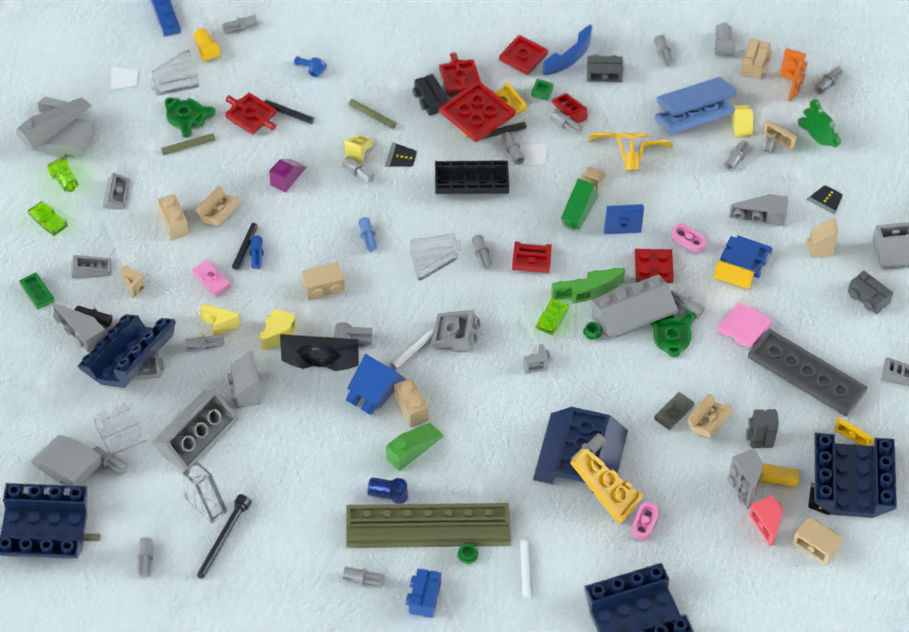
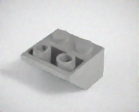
(892, 244)
(745, 475)

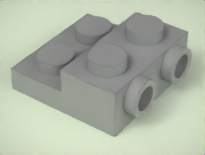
(456, 330)

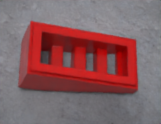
(571, 108)

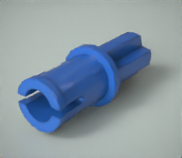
(256, 252)

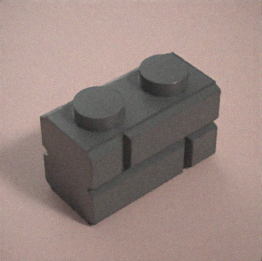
(604, 68)
(870, 292)
(762, 428)

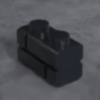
(429, 94)

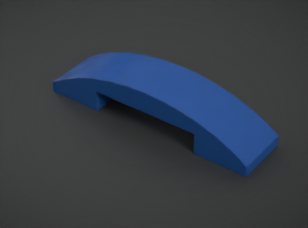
(557, 63)

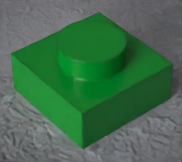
(542, 89)

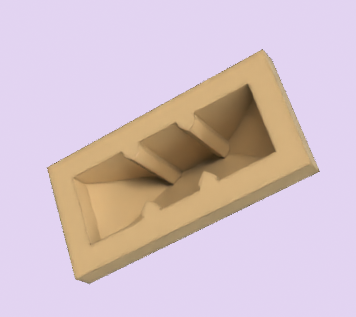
(782, 134)

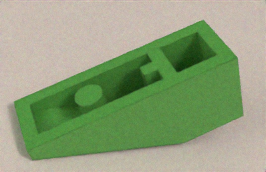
(411, 445)

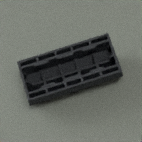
(472, 177)

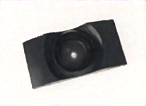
(319, 352)

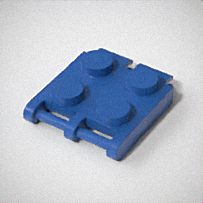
(746, 254)

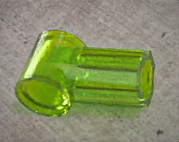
(61, 171)

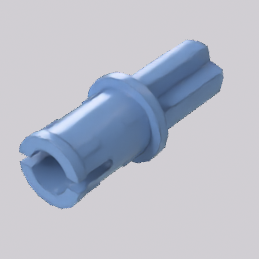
(367, 234)

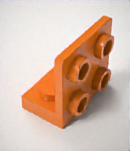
(793, 68)

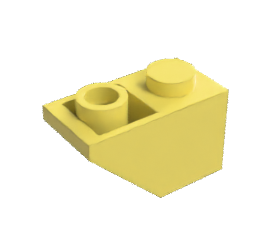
(276, 324)

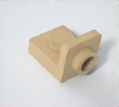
(593, 176)
(133, 279)

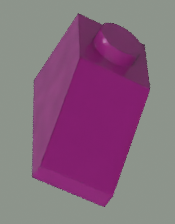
(285, 173)

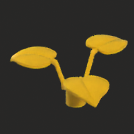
(632, 157)

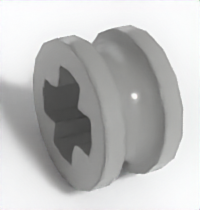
(769, 144)

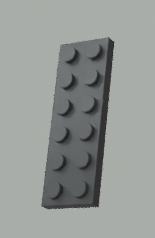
(807, 372)

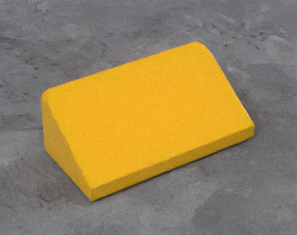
(733, 274)
(853, 433)
(780, 475)

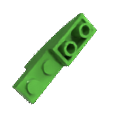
(594, 286)

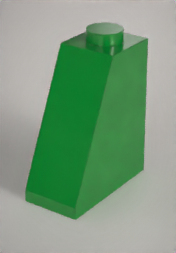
(579, 204)

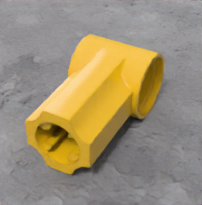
(207, 47)

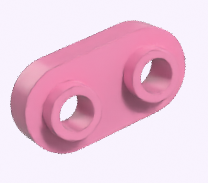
(689, 238)
(644, 522)

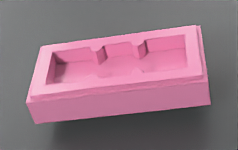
(211, 278)

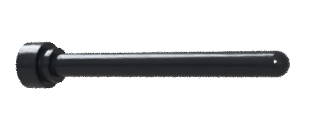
(241, 504)

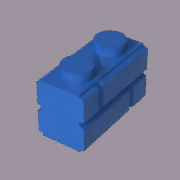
(424, 592)

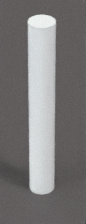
(413, 349)
(525, 569)

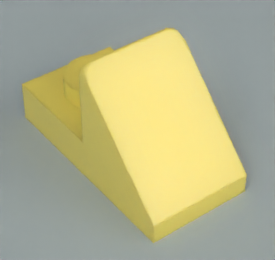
(742, 121)
(356, 147)
(222, 319)

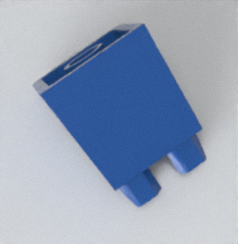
(373, 383)

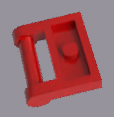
(531, 260)

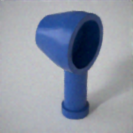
(315, 65)

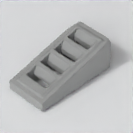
(79, 268)
(893, 376)

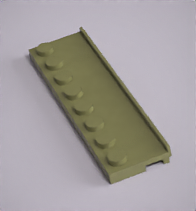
(427, 525)

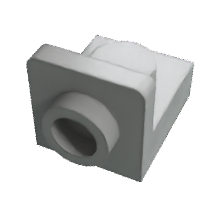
(536, 362)
(152, 369)

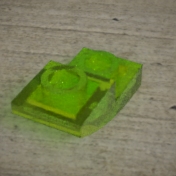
(47, 219)
(552, 317)

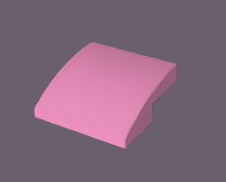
(745, 325)

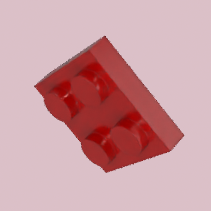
(523, 54)
(654, 262)

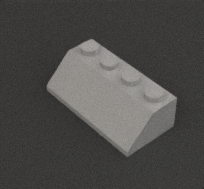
(633, 306)
(195, 429)

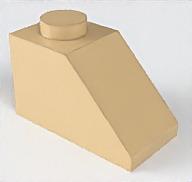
(823, 239)

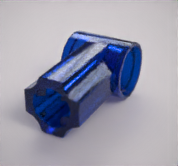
(388, 488)

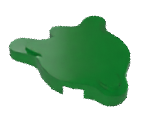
(186, 113)
(819, 125)
(673, 333)

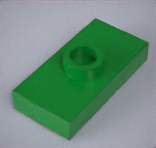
(36, 291)

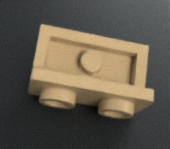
(217, 207)
(708, 416)

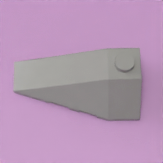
(47, 124)

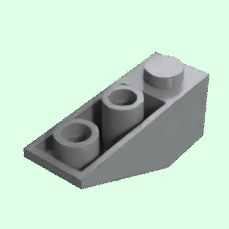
(761, 209)
(81, 326)

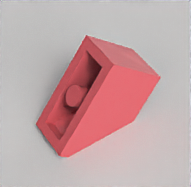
(767, 516)

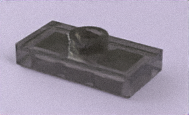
(674, 410)

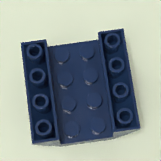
(126, 350)
(565, 436)
(855, 477)
(43, 520)
(635, 603)

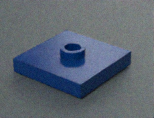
(623, 219)

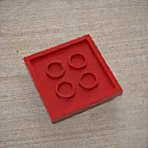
(477, 111)

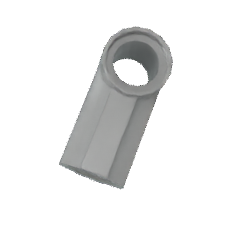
(724, 43)
(345, 330)

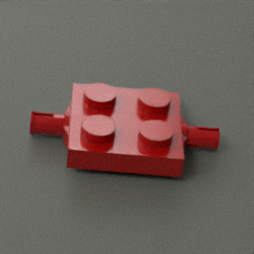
(458, 74)
(250, 113)

